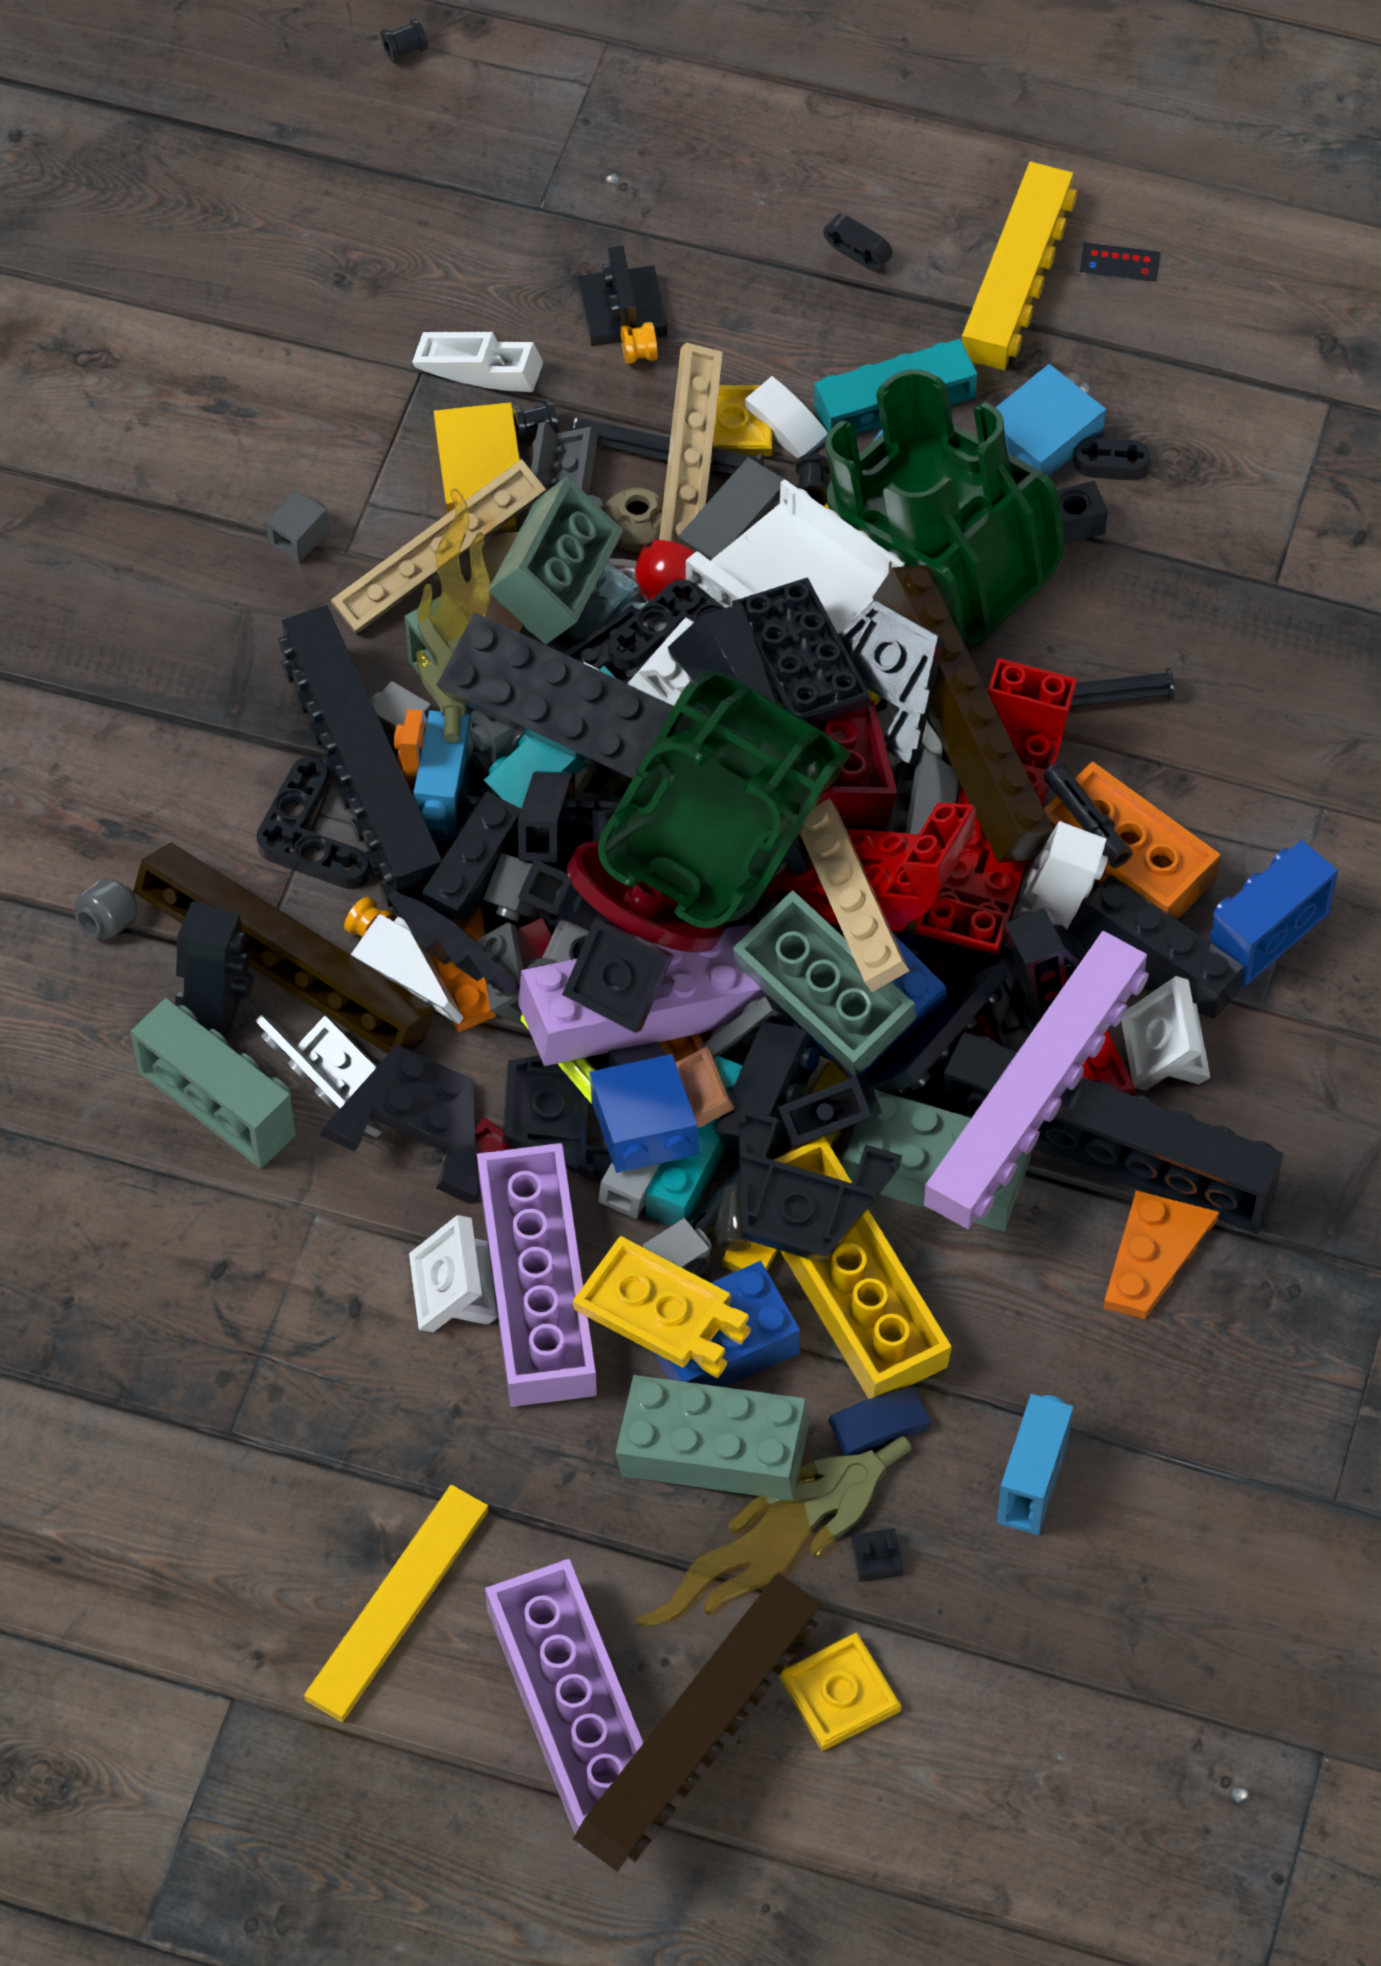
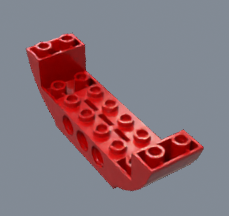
(901, 867)
(980, 890)

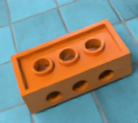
(1167, 860)

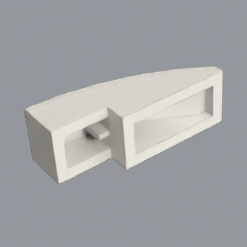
(479, 360)

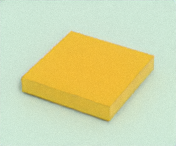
(738, 428)
(839, 1691)

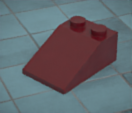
(866, 784)

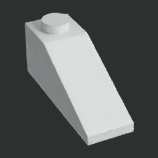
(399, 956)

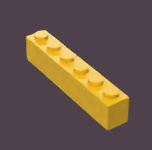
(1018, 265)

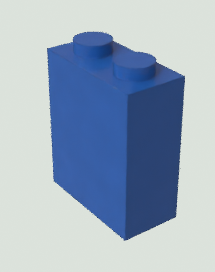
(644, 1113)

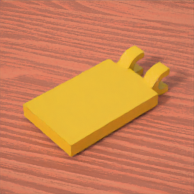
(475, 448)
(661, 1307)

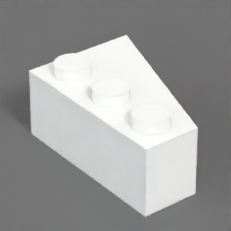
(1062, 874)

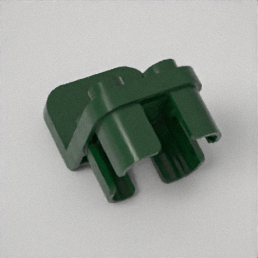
(949, 501)
(719, 800)

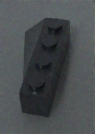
(1169, 945)

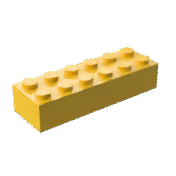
(868, 1297)

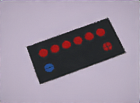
(1119, 262)

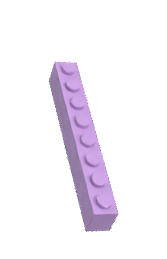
(1036, 1080)

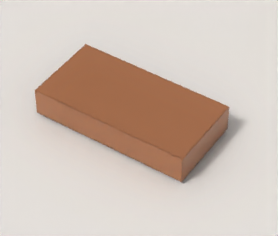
(704, 1086)

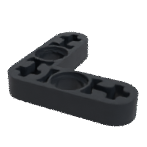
(658, 607)
(293, 830)

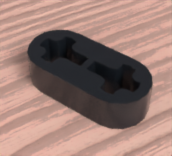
(858, 242)
(1112, 458)

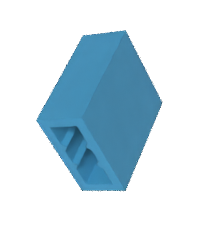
(1049, 420)
(441, 775)
(1034, 1463)

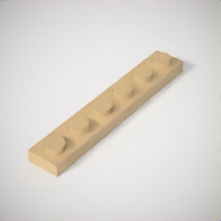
(690, 438)
(416, 560)
(852, 897)

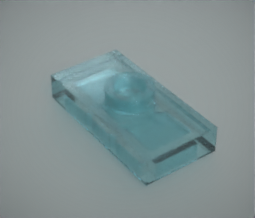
(606, 601)

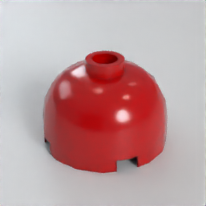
(660, 566)

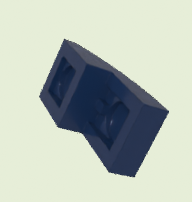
(878, 1419)

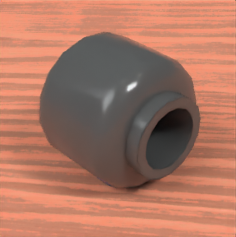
(106, 909)

